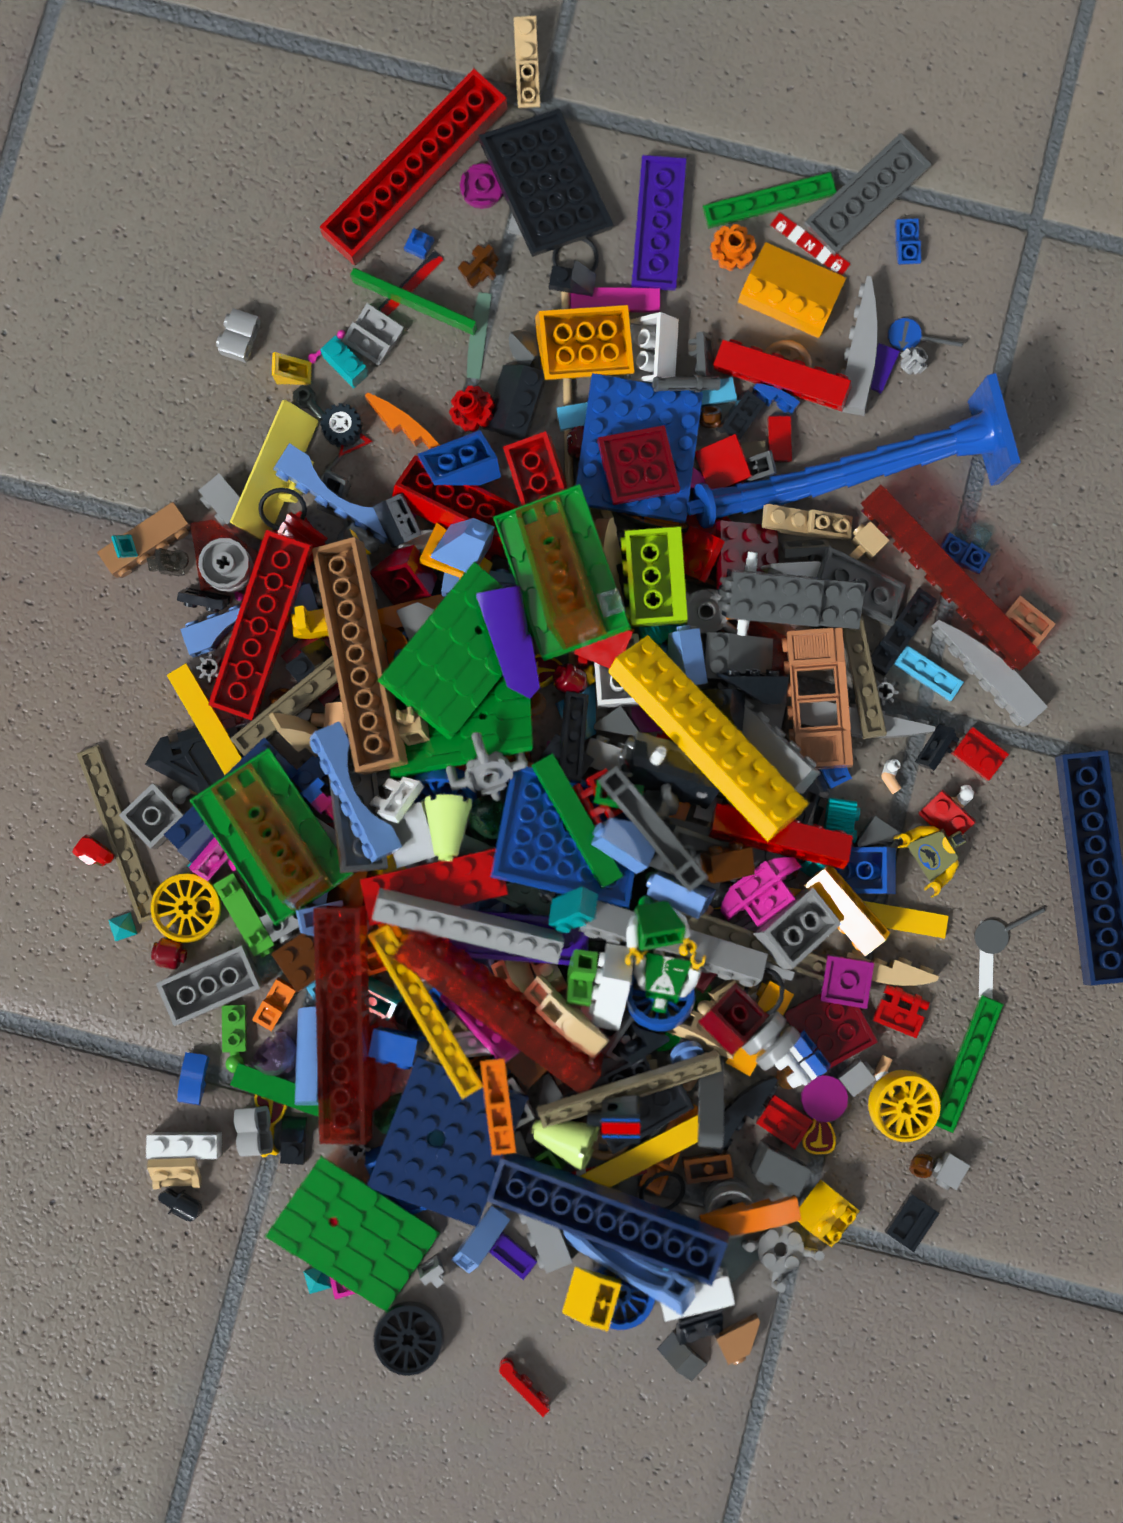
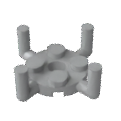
(716, 622)
(486, 764)
(781, 1263)

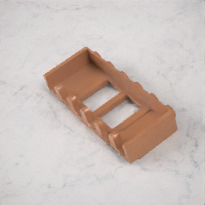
(819, 651)

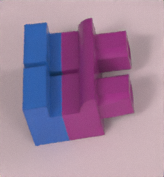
(318, 798)

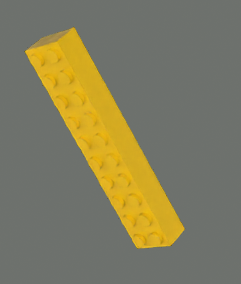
(707, 737)

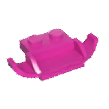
(762, 893)

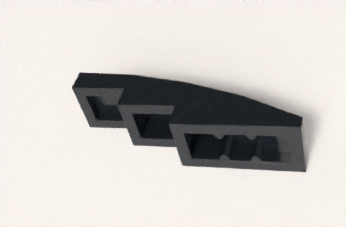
(902, 631)

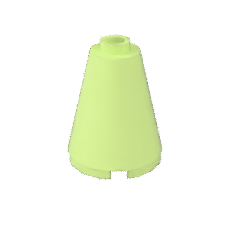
(447, 824)
(568, 1140)

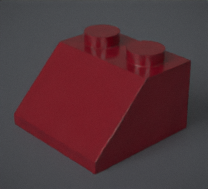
(403, 576)
(733, 1019)

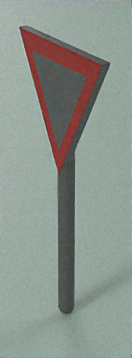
(363, 441)

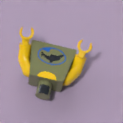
(934, 853)

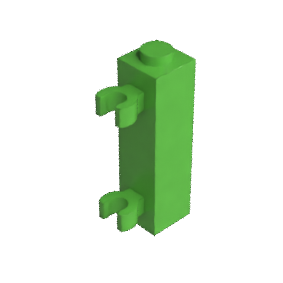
(245, 915)

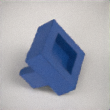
(418, 243)

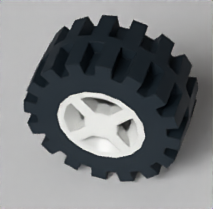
(337, 418)

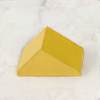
(290, 370)

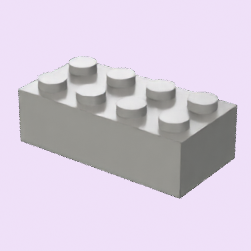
(209, 985)

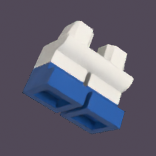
(805, 1069)

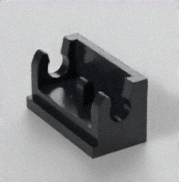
(741, 414)
(397, 520)

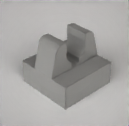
(432, 1272)

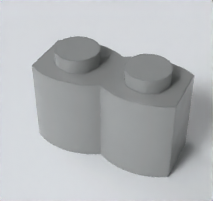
(238, 335)
(253, 1131)

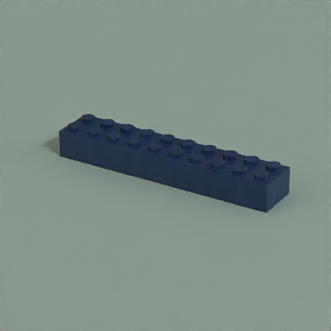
(1093, 863)
(609, 1217)

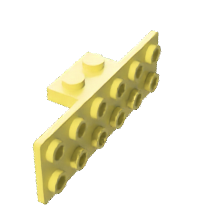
(289, 426)

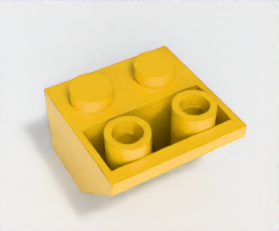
(827, 1213)
(591, 1298)

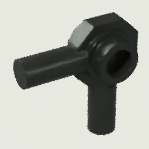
(305, 398)

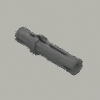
(693, 383)

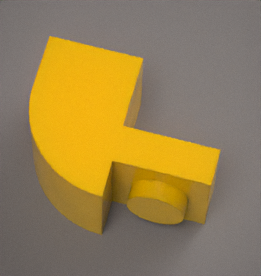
(309, 623)

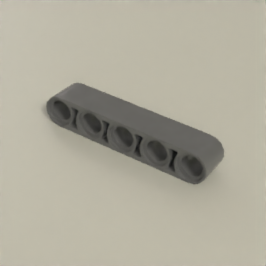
(711, 1109)

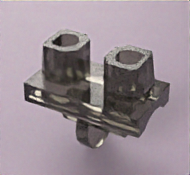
(168, 562)

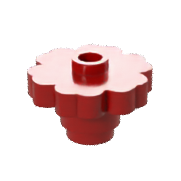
(472, 408)

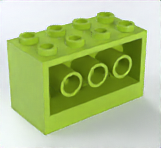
(666, 565)

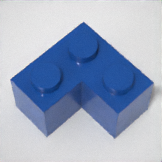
(397, 1046)

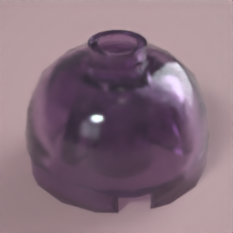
(276, 1055)

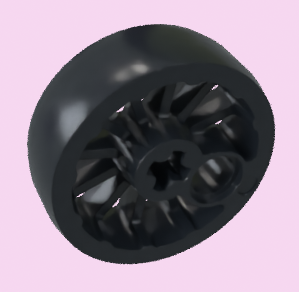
(428, 1316)

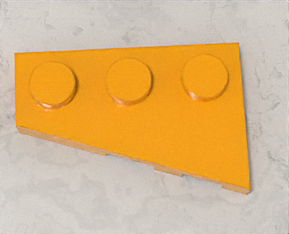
(425, 559)

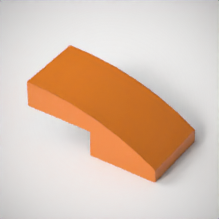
(274, 1004)

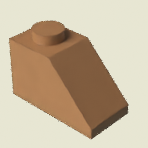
(738, 1339)

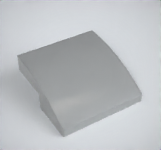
(373, 334)

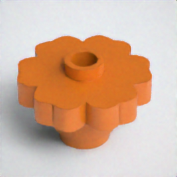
(733, 247)

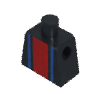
(618, 1119)

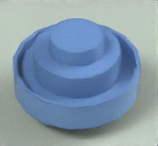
(685, 1051)

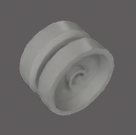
(227, 578)
(772, 1041)

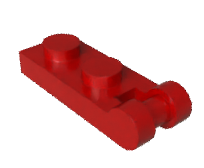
(523, 1386)

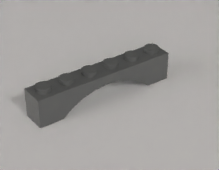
(653, 828)

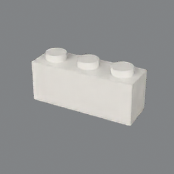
(184, 1145)

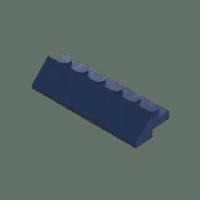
(191, 833)

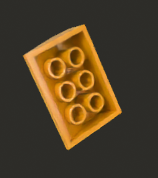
(791, 289)
(585, 342)

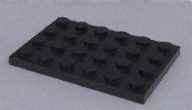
(545, 182)

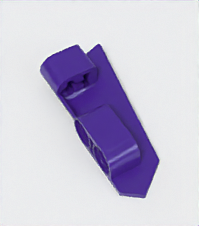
(512, 642)

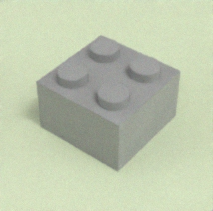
(152, 815)

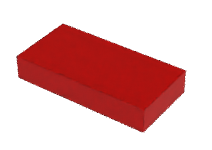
(780, 438)

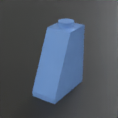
(687, 653)
(624, 844)
(666, 887)
(481, 1239)

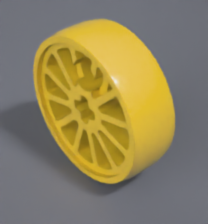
(215, 907)
(904, 1113)

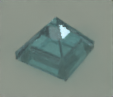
(977, 535)
(610, 602)
(267, 968)

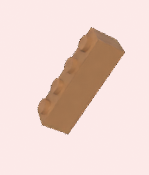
(147, 536)

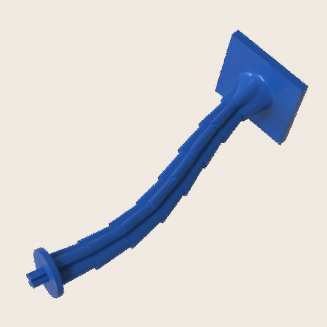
(984, 433)

